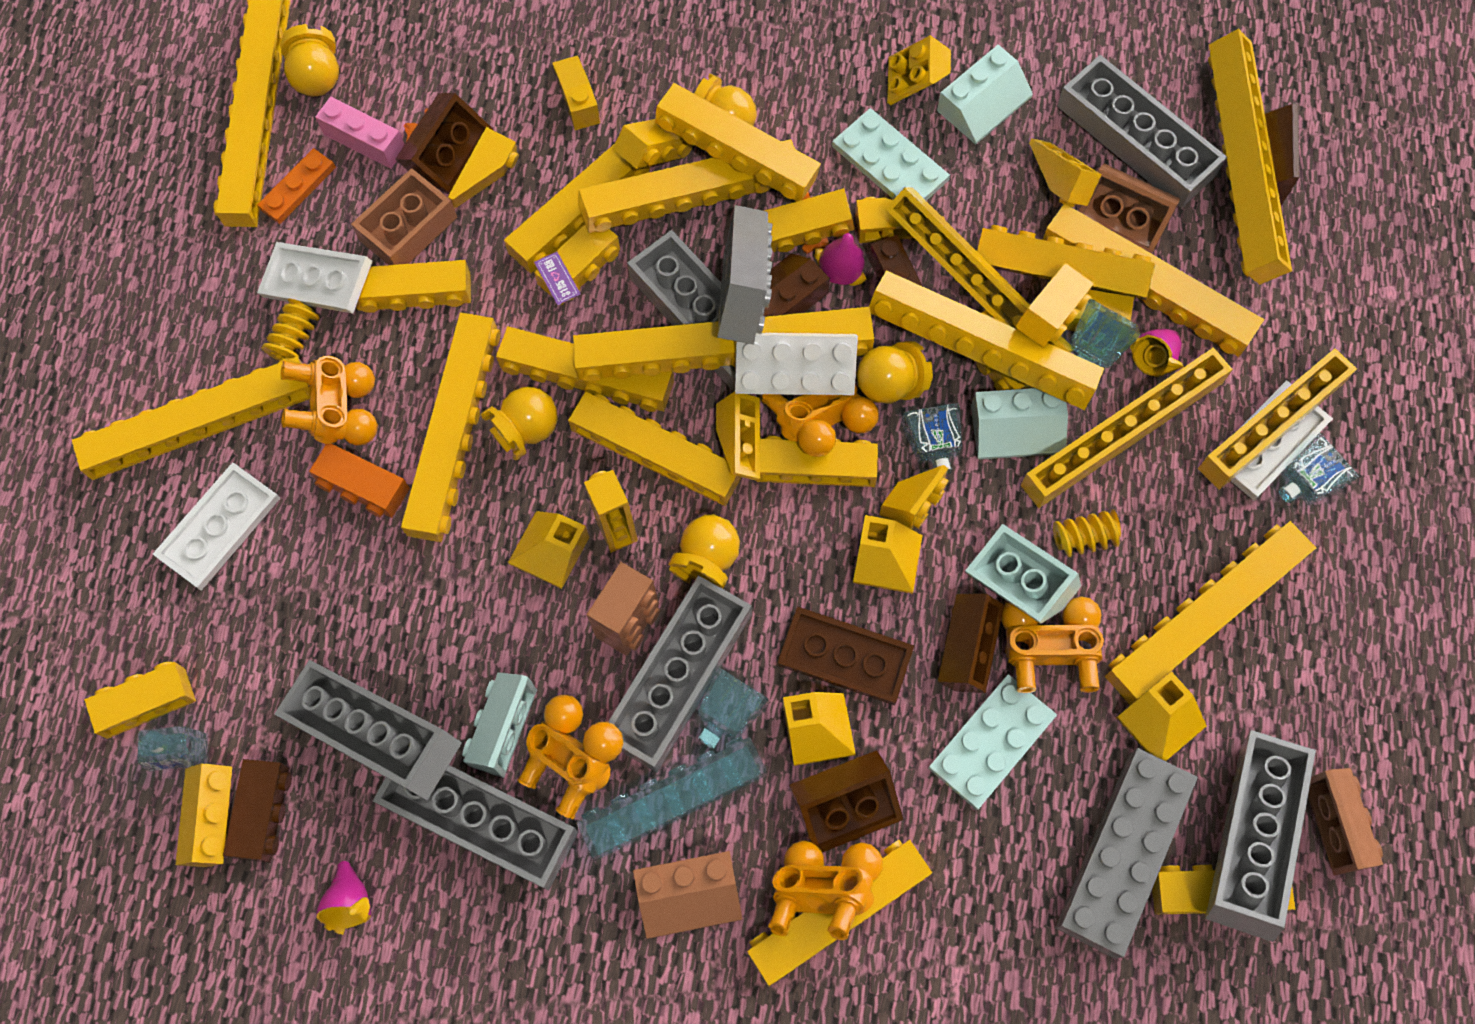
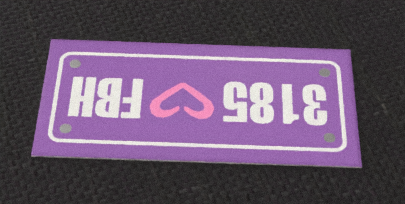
(557, 278)

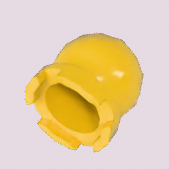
(310, 59)
(728, 98)
(894, 373)
(524, 418)
(707, 550)

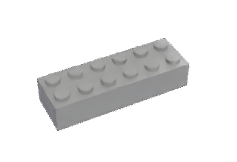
(1140, 130)
(745, 276)
(679, 287)
(679, 672)
(369, 729)
(486, 824)
(1261, 836)
(1126, 853)

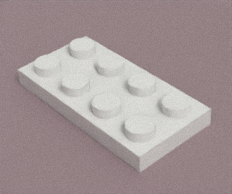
(315, 277)
(797, 364)
(1276, 458)
(216, 526)

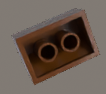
(443, 141)
(1284, 145)
(796, 286)
(847, 801)

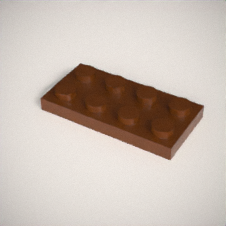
(845, 655)

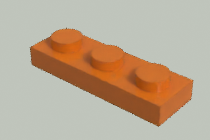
(296, 186)

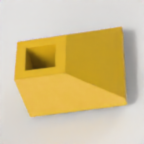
(917, 68)
(913, 497)
(550, 547)
(887, 555)
(1164, 718)
(818, 727)

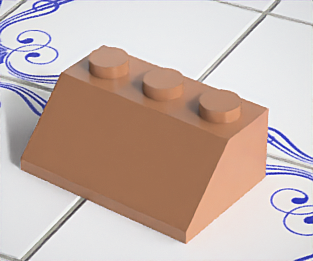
(1130, 207)
(1343, 821)
(687, 894)

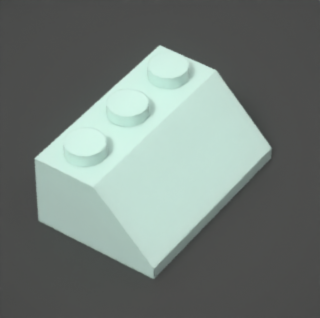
(985, 94)
(1018, 423)
(1024, 575)
(500, 723)

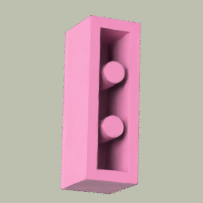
(360, 132)

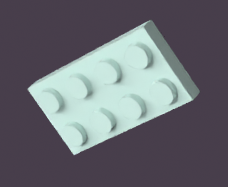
(889, 157)
(992, 742)

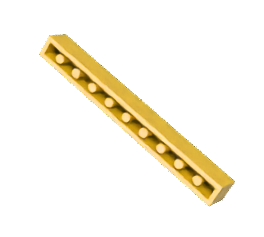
(251, 113)
(1249, 159)
(697, 346)

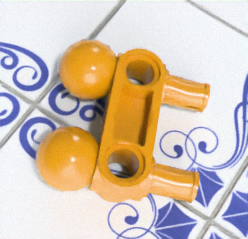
(328, 390)
(811, 418)
(1055, 643)
(581, 764)
(815, 888)

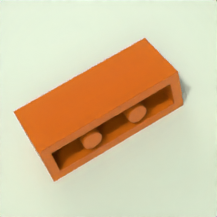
(359, 481)

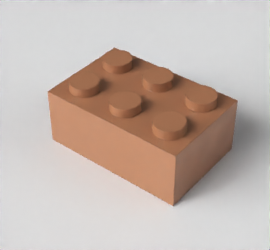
(404, 219)
(624, 609)

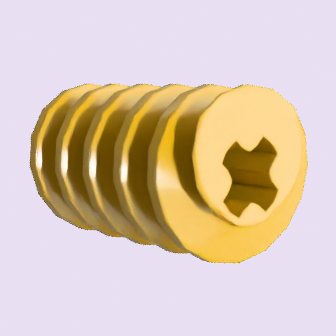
(290, 330)
(1087, 532)

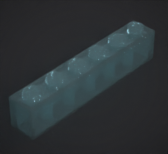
(671, 798)

